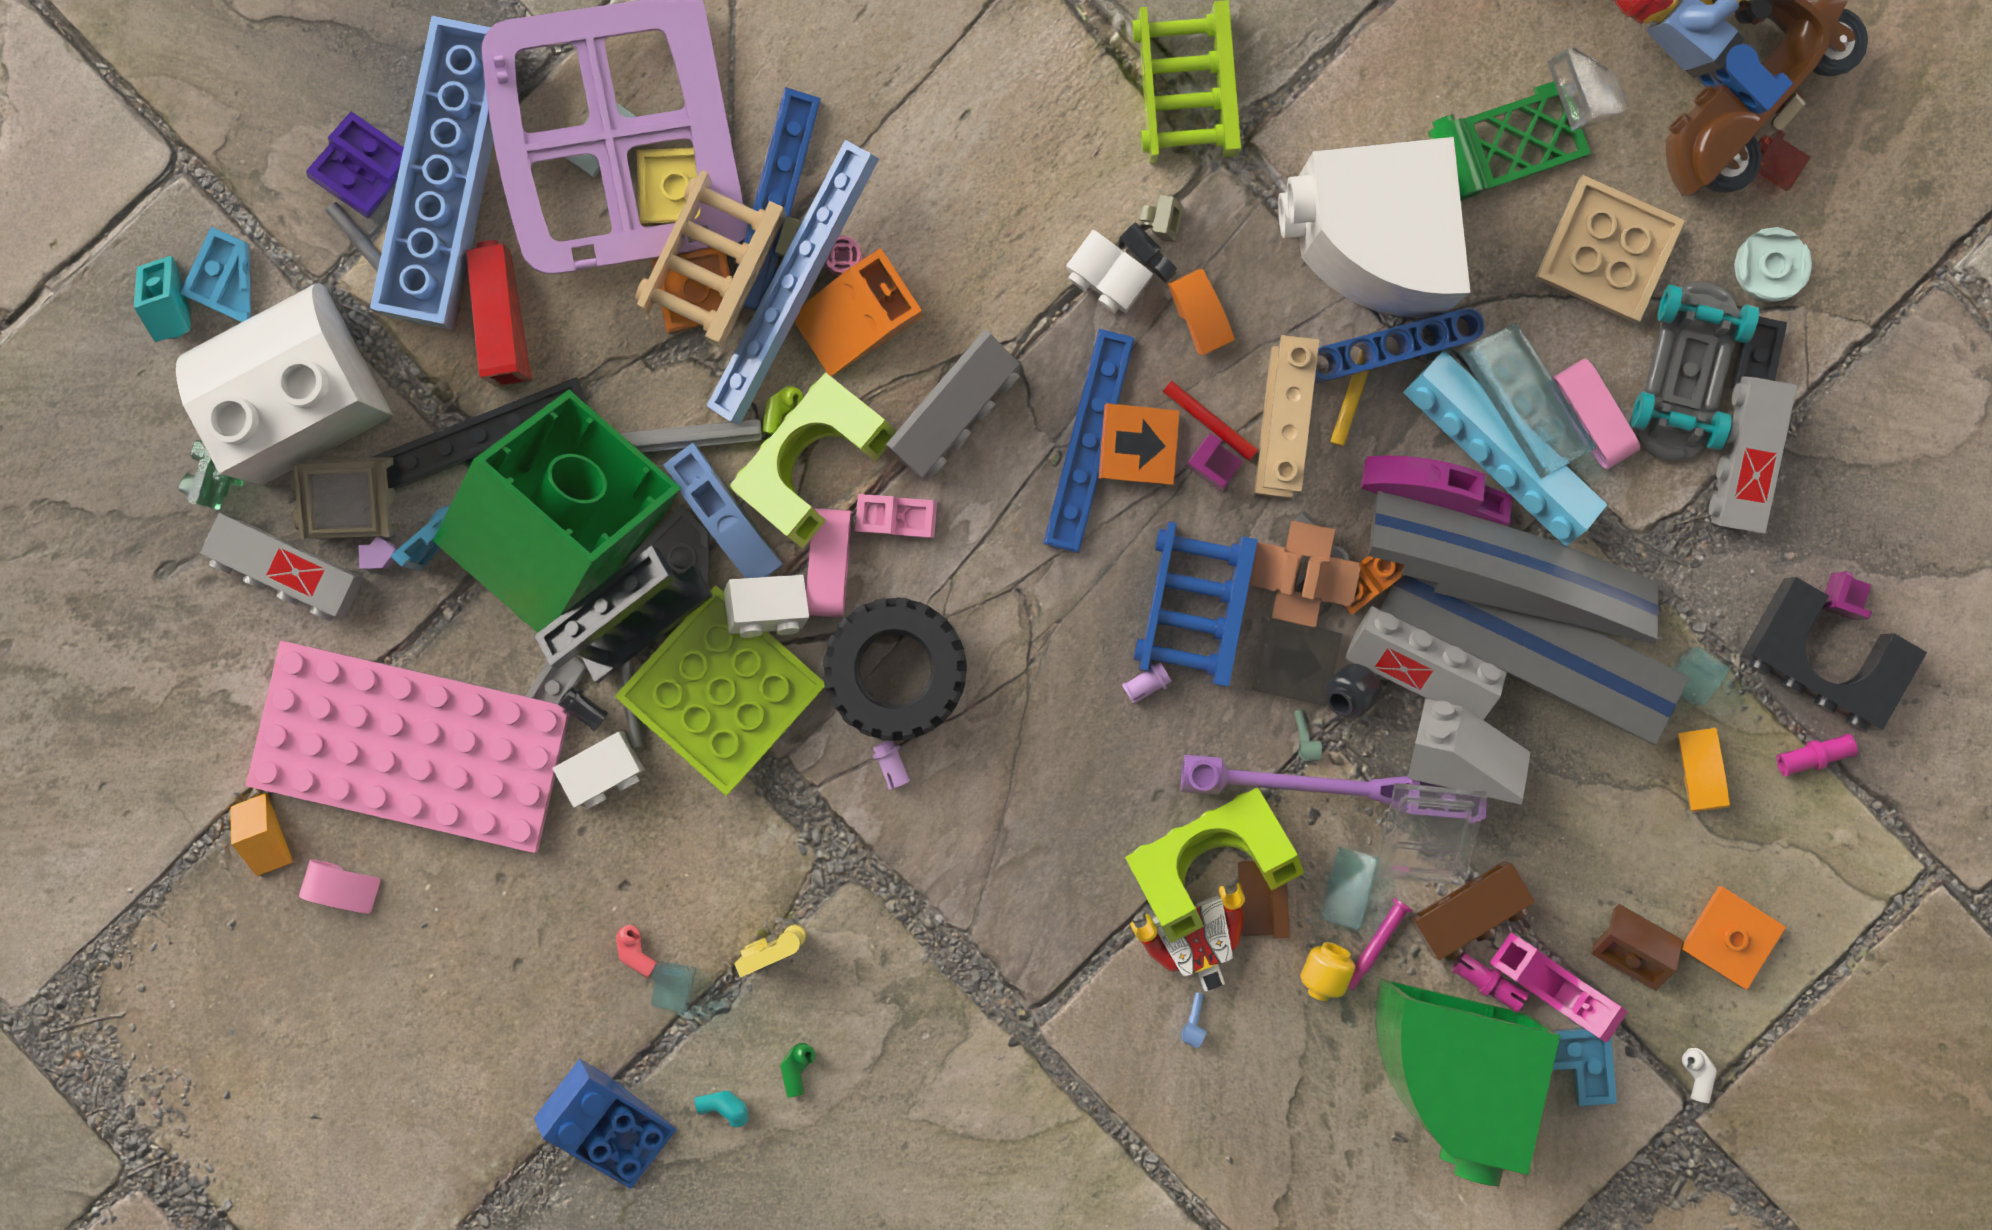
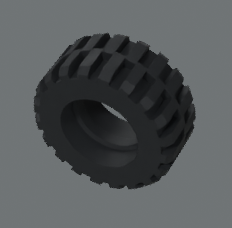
(844, 677)

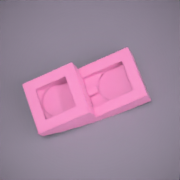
(896, 516)

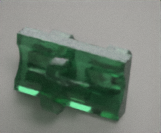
(207, 485)

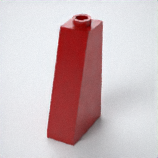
(497, 315)

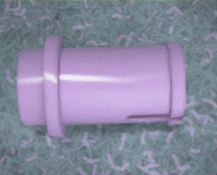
(1147, 683)
(891, 763)

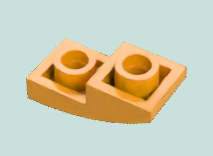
(1703, 770)

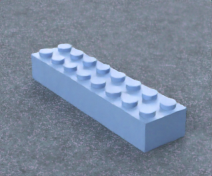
(438, 181)

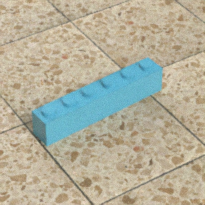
(1471, 420)

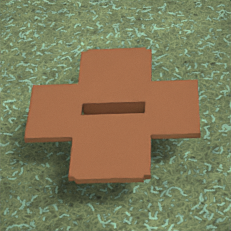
(1326, 576)

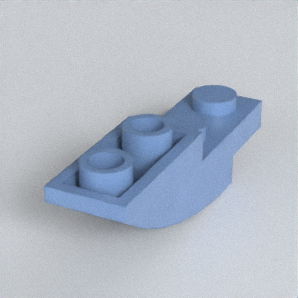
(722, 514)

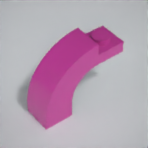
(1558, 987)

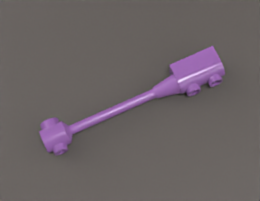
(1211, 775)

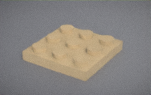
(1609, 249)

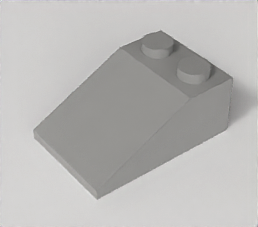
(1467, 754)

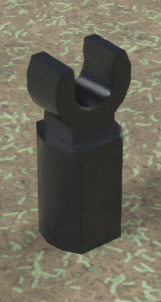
(1147, 251)

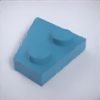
(420, 547)

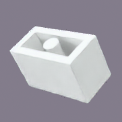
(766, 605)
(599, 770)

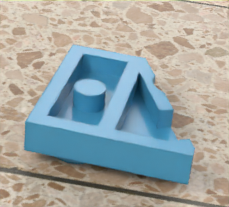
(221, 275)

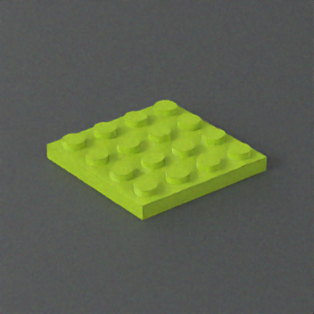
(720, 694)

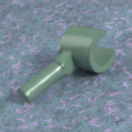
(1308, 749)

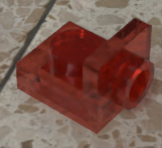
(1781, 160)

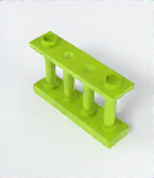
(1217, 61)

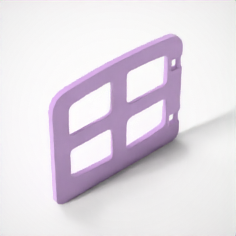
(607, 132)

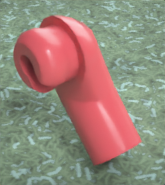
(630, 951)

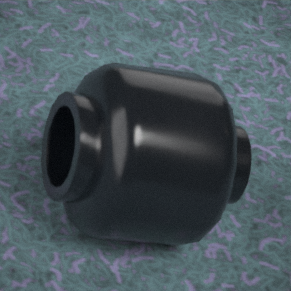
(1352, 691)

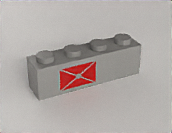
(1752, 454)
(282, 566)
(1425, 663)

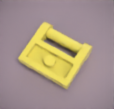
(763, 954)

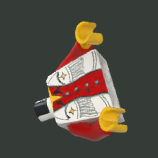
(1203, 948)

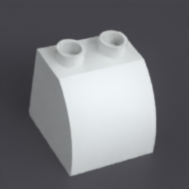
(1382, 225)
(279, 388)

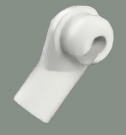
(1702, 1071)

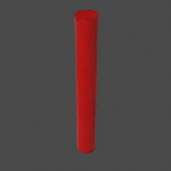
(1210, 420)

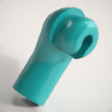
(726, 1104)

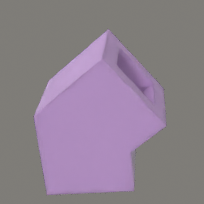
(377, 554)

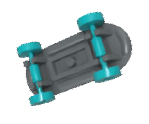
(1690, 370)

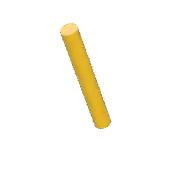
(1349, 405)

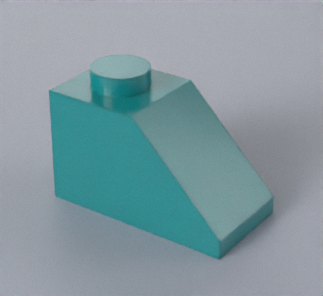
(159, 300)

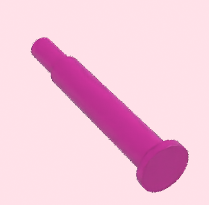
(1378, 941)

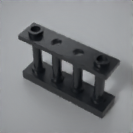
(623, 615)

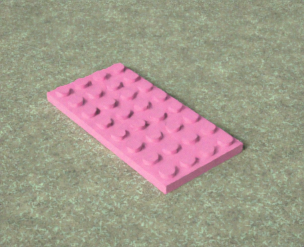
(408, 746)

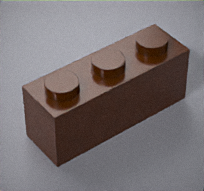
(1473, 911)

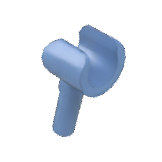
(1191, 1032)

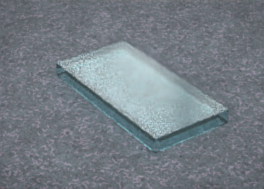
(1528, 400)

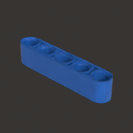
(1409, 340)

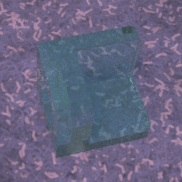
(1704, 674)
(673, 986)

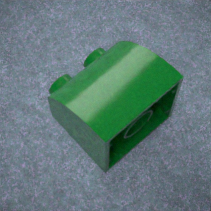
(554, 510)
(1467, 1075)

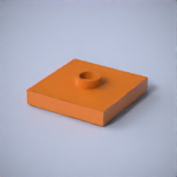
(1732, 937)

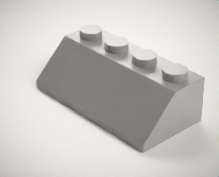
(954, 405)

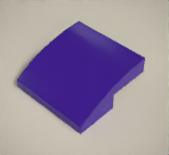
(357, 165)

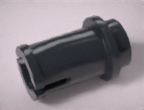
(582, 708)

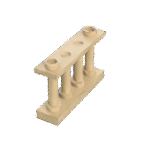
(732, 289)
(1286, 417)

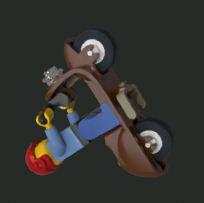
(1742, 96)

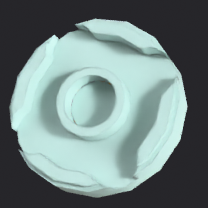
(1773, 265)

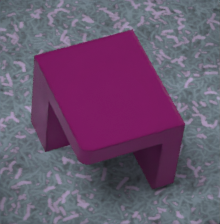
(1214, 462)
(1847, 596)

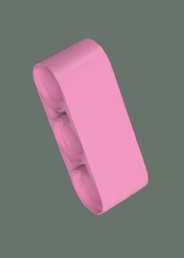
(1597, 413)
(829, 564)

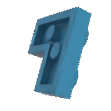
(1591, 1066)

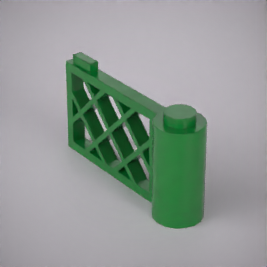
(1471, 162)

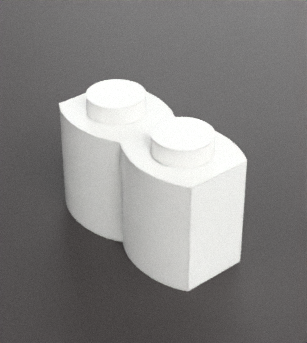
(1108, 272)

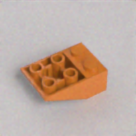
(857, 313)

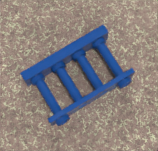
(1230, 592)

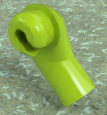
(778, 406)

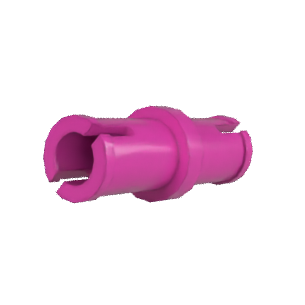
(1816, 755)
(1490, 982)

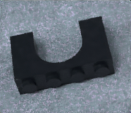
(1780, 649)

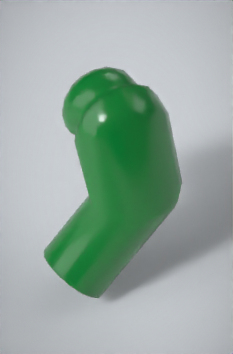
(792, 1067)

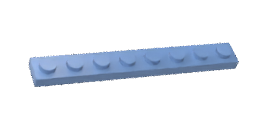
(792, 282)

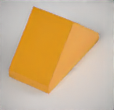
(258, 835)

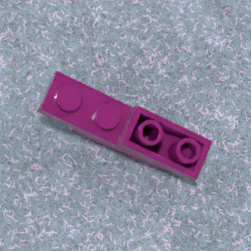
(1437, 484)

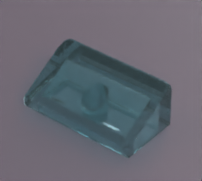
(1349, 888)

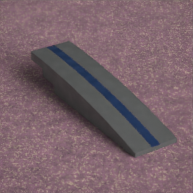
(1512, 568)
(1549, 656)

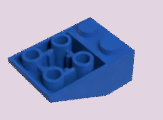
(603, 1124)

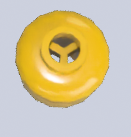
(1327, 971)

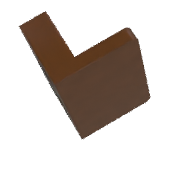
(1263, 910)
(1638, 948)

